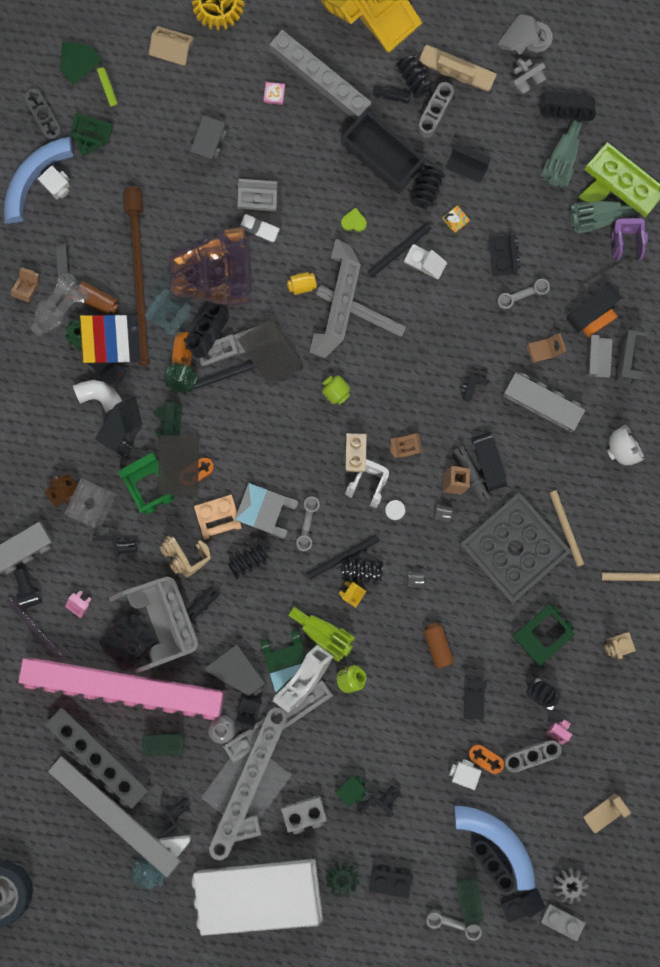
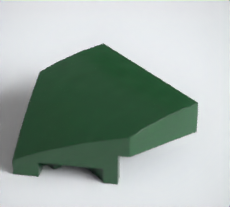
(77, 60)
(98, 137)

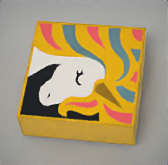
(456, 219)

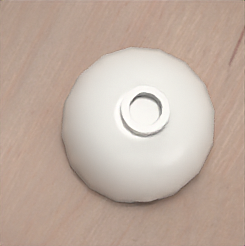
(624, 447)

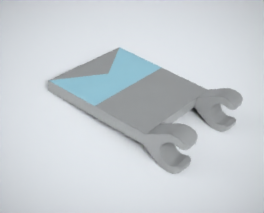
(261, 509)

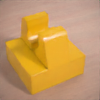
(353, 594)

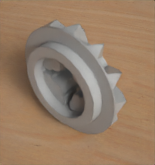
(546, 37)

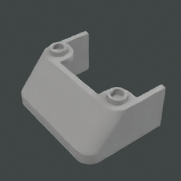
(168, 619)

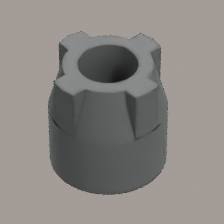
(443, 513)
(416, 579)

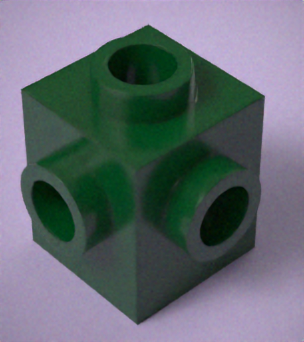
(72, 336)

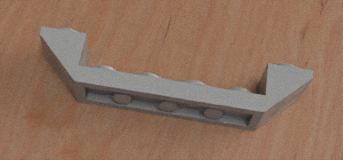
(325, 343)

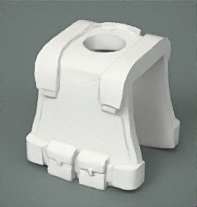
(377, 470)

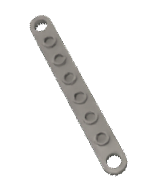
(247, 783)

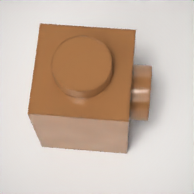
(456, 480)

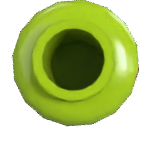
(335, 389)
(351, 679)

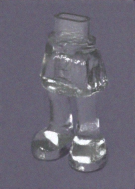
(50, 316)

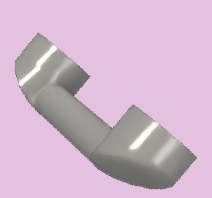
(539, 287)
(309, 506)
(473, 929)

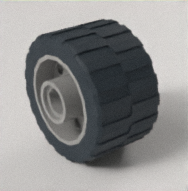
(15, 891)

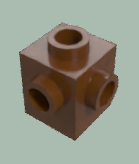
(61, 490)

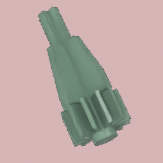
(559, 167)
(597, 214)

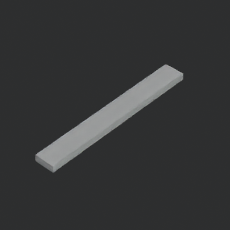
(114, 816)

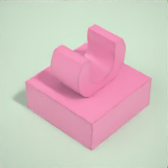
(77, 605)
(559, 732)

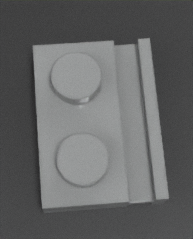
(257, 195)

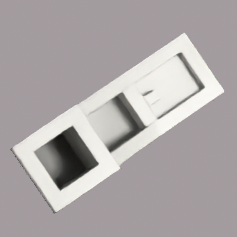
(304, 680)

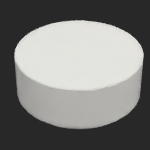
(395, 510)

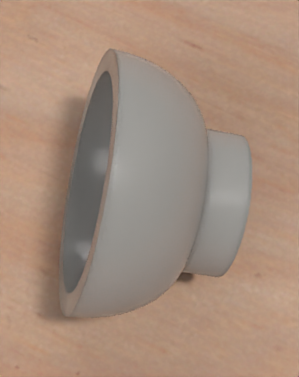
(221, 729)

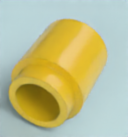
(301, 283)

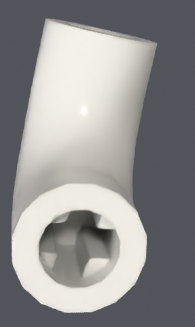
(97, 390)

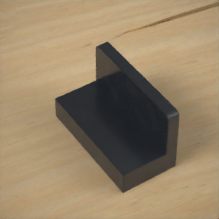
(468, 162)

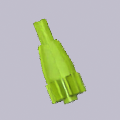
(326, 635)

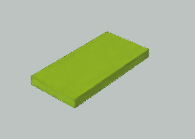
(625, 179)

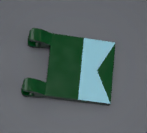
(284, 662)

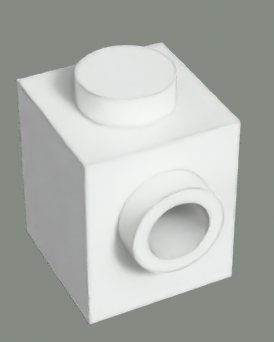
(55, 182)
(465, 774)

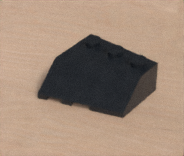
(121, 427)

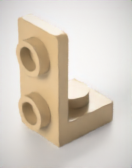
(356, 452)
(619, 646)
(606, 813)

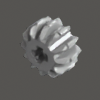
(570, 878)

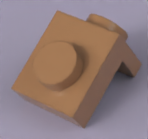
(25, 285)
(406, 446)

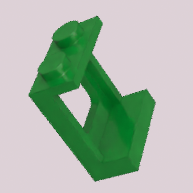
(137, 471)

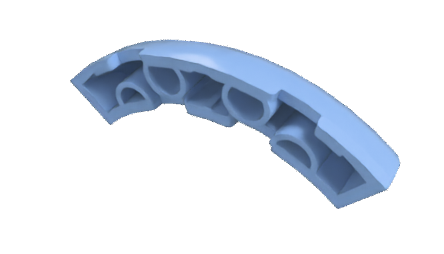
(28, 172)
(504, 837)

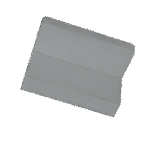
(599, 357)

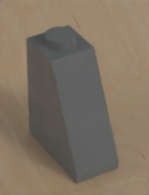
(237, 671)

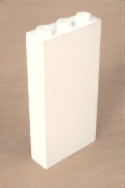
(257, 897)

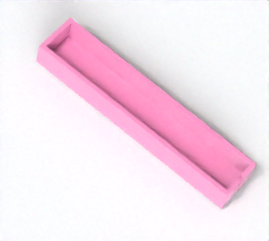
(121, 686)

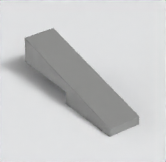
(225, 348)

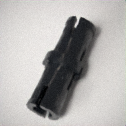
(202, 603)

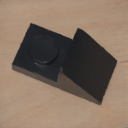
(523, 905)

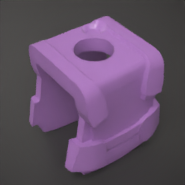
(629, 226)

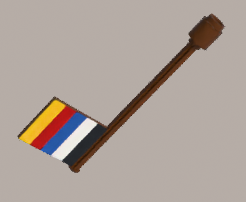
(120, 336)

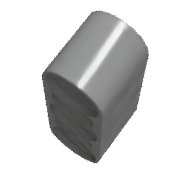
(439, 102)
(542, 756)

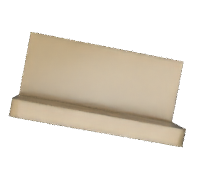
(170, 45)

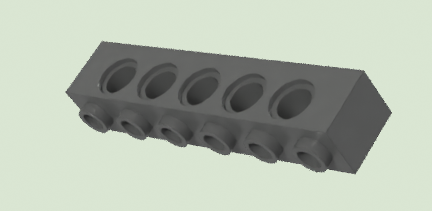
(108, 758)

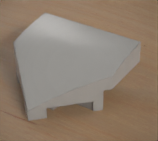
(520, 34)

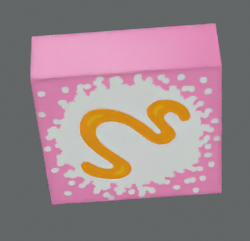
(274, 93)

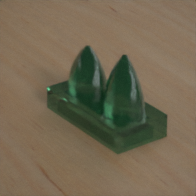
(171, 415)

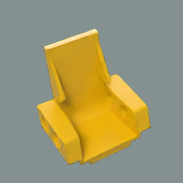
(386, 19)

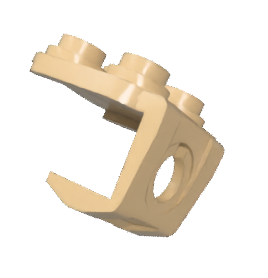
(180, 563)

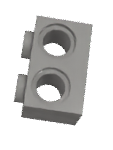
(302, 809)

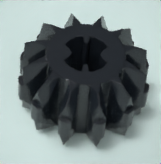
(543, 693)

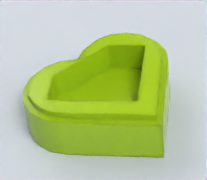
(354, 221)

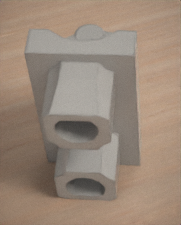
(535, 72)

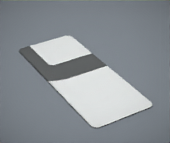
(259, 228)

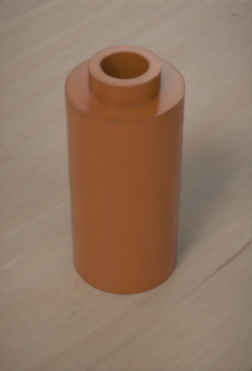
(99, 300)
(438, 645)

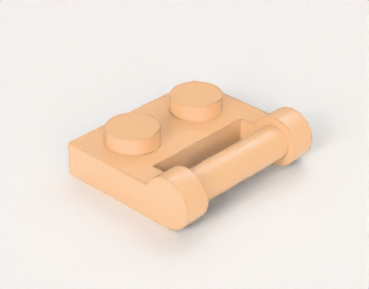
(214, 511)

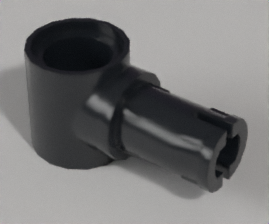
(27, 593)

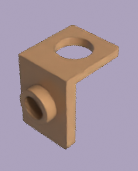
(545, 349)

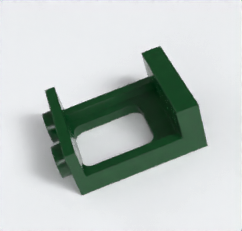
(532, 645)

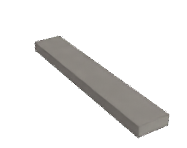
(316, 697)

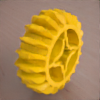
(222, 19)

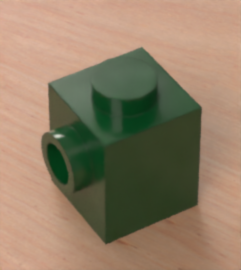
(352, 790)

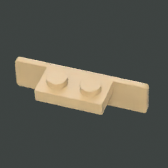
(457, 68)

